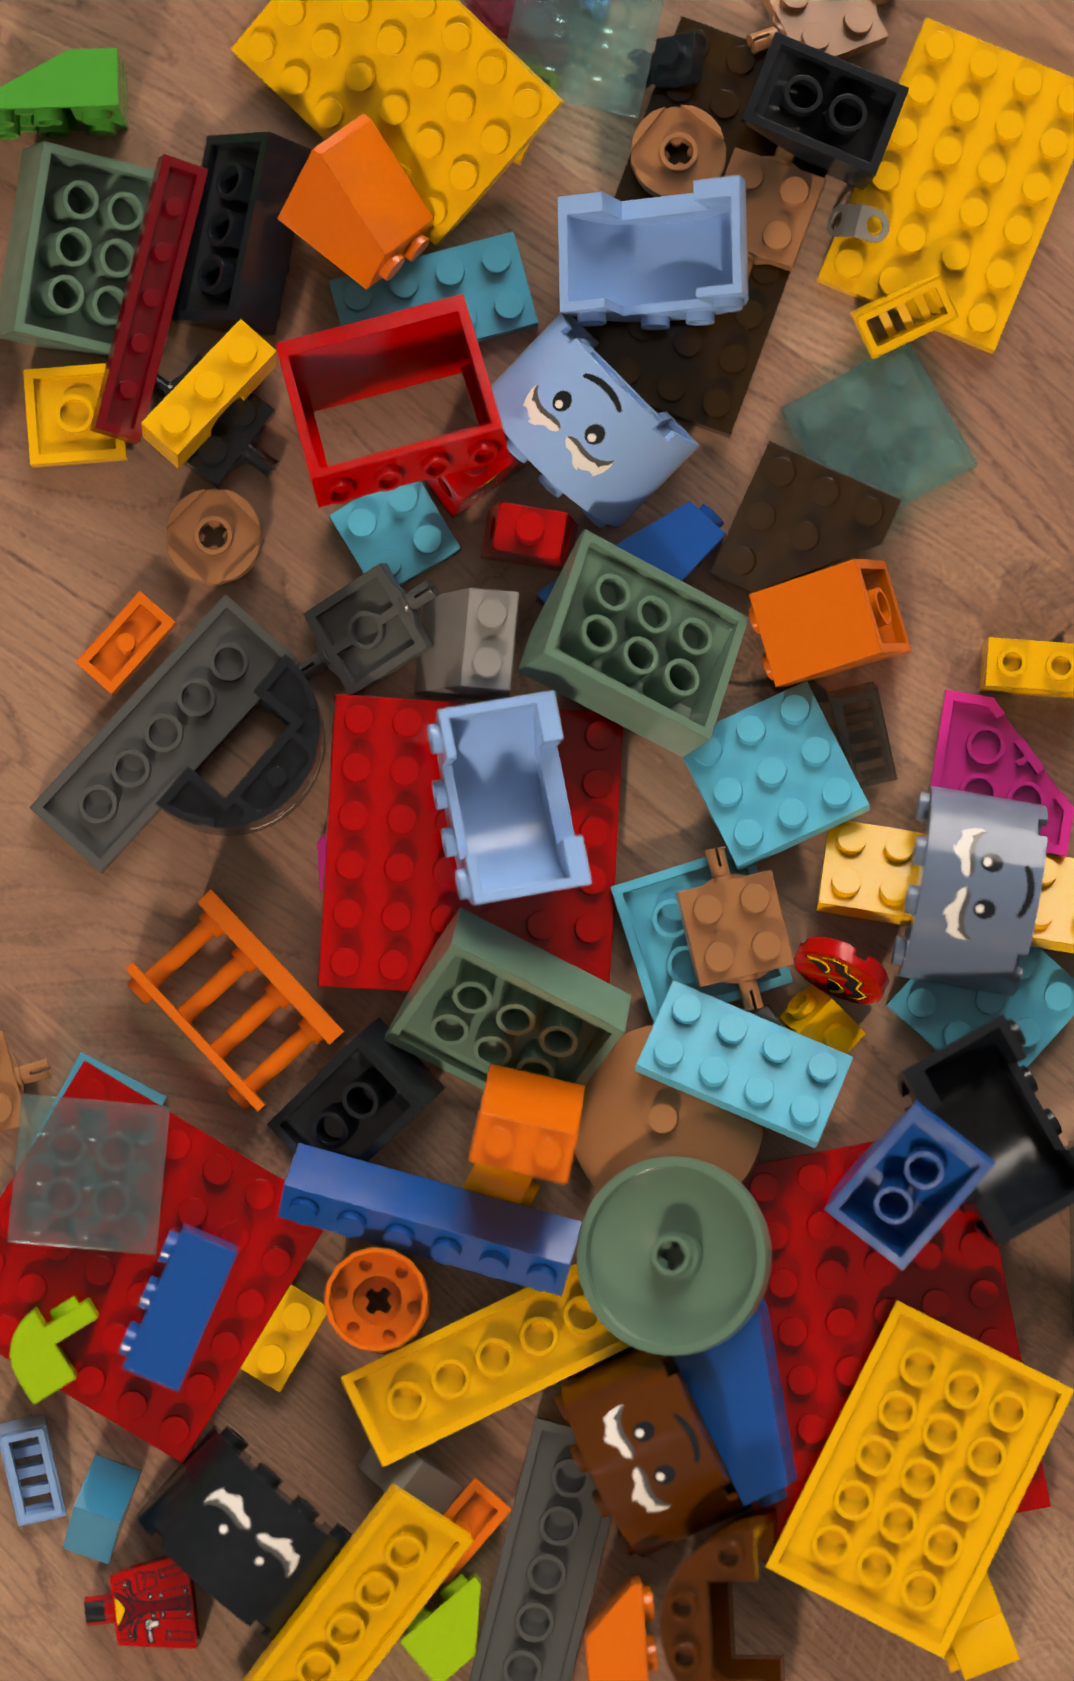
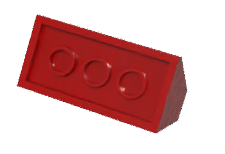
(379, 359)

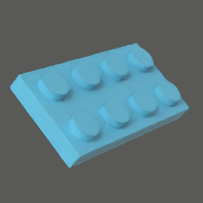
(483, 270)
(744, 1064)

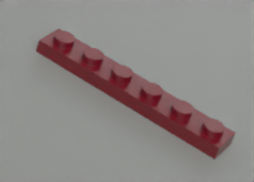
(149, 299)

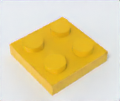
(60, 417)

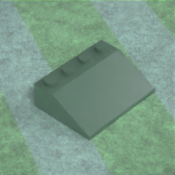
(70, 248)
(635, 645)
(506, 1005)

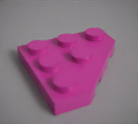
(986, 756)

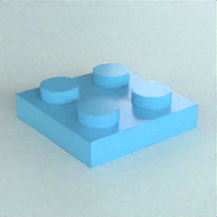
(397, 530)

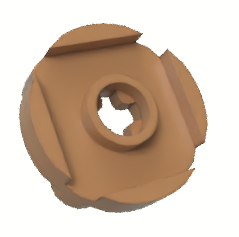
(674, 127)
(213, 508)

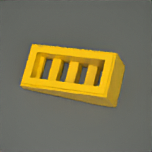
(879, 307)

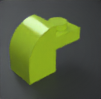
(36, 1349)

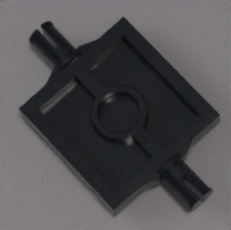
(232, 437)

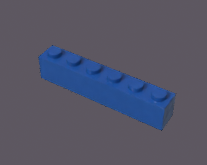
(429, 1219)

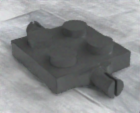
(368, 629)

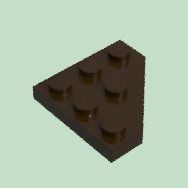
(799, 521)

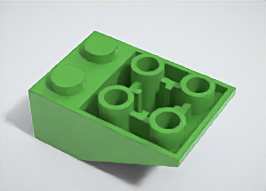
(67, 94)

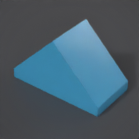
(101, 1509)

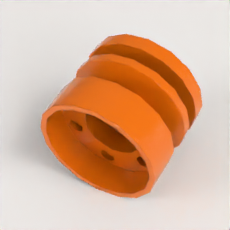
(349, 1303)

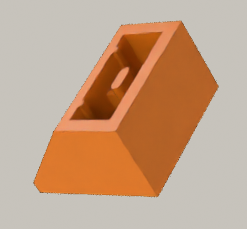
(617, 1636)

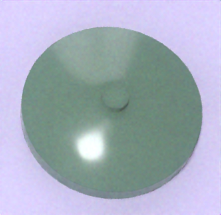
(674, 1256)

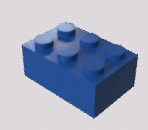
(177, 1305)

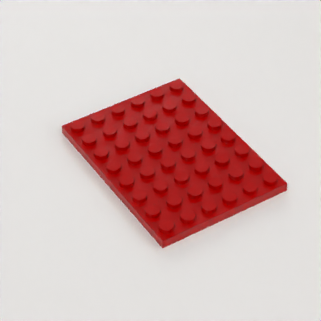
(836, 1292)

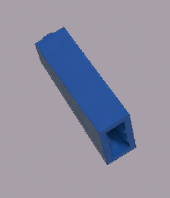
(672, 543)
(745, 1409)

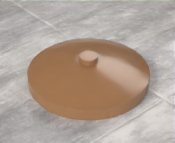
(640, 1119)

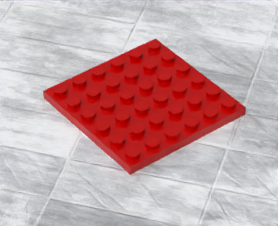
(385, 858)
(205, 1188)

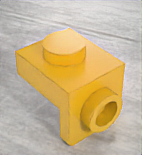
(821, 1019)

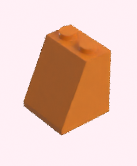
(358, 205)
(828, 622)
(527, 1124)

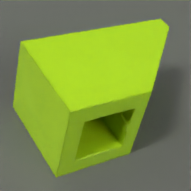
(447, 1633)

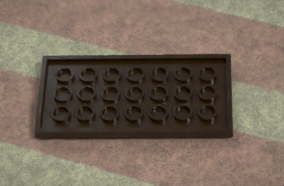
(703, 369)

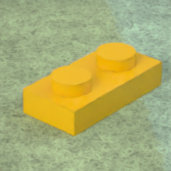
(285, 1338)

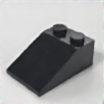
(824, 110)
(358, 1098)

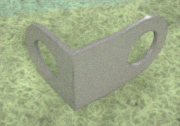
(855, 222)

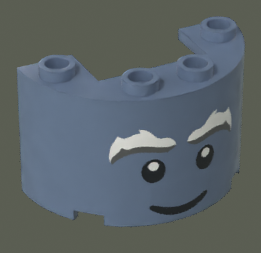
(973, 890)

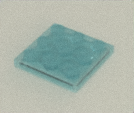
(589, 49)
(882, 427)
(88, 1174)

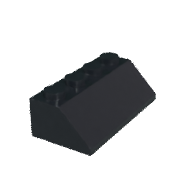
(237, 243)

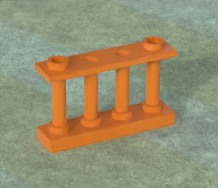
(247, 957)

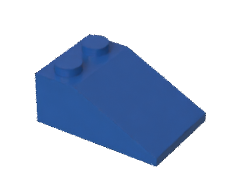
(907, 1184)

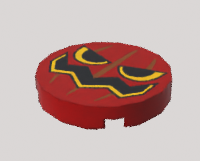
(836, 970)

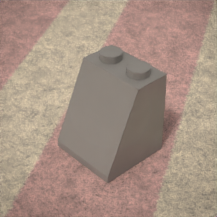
(472, 644)

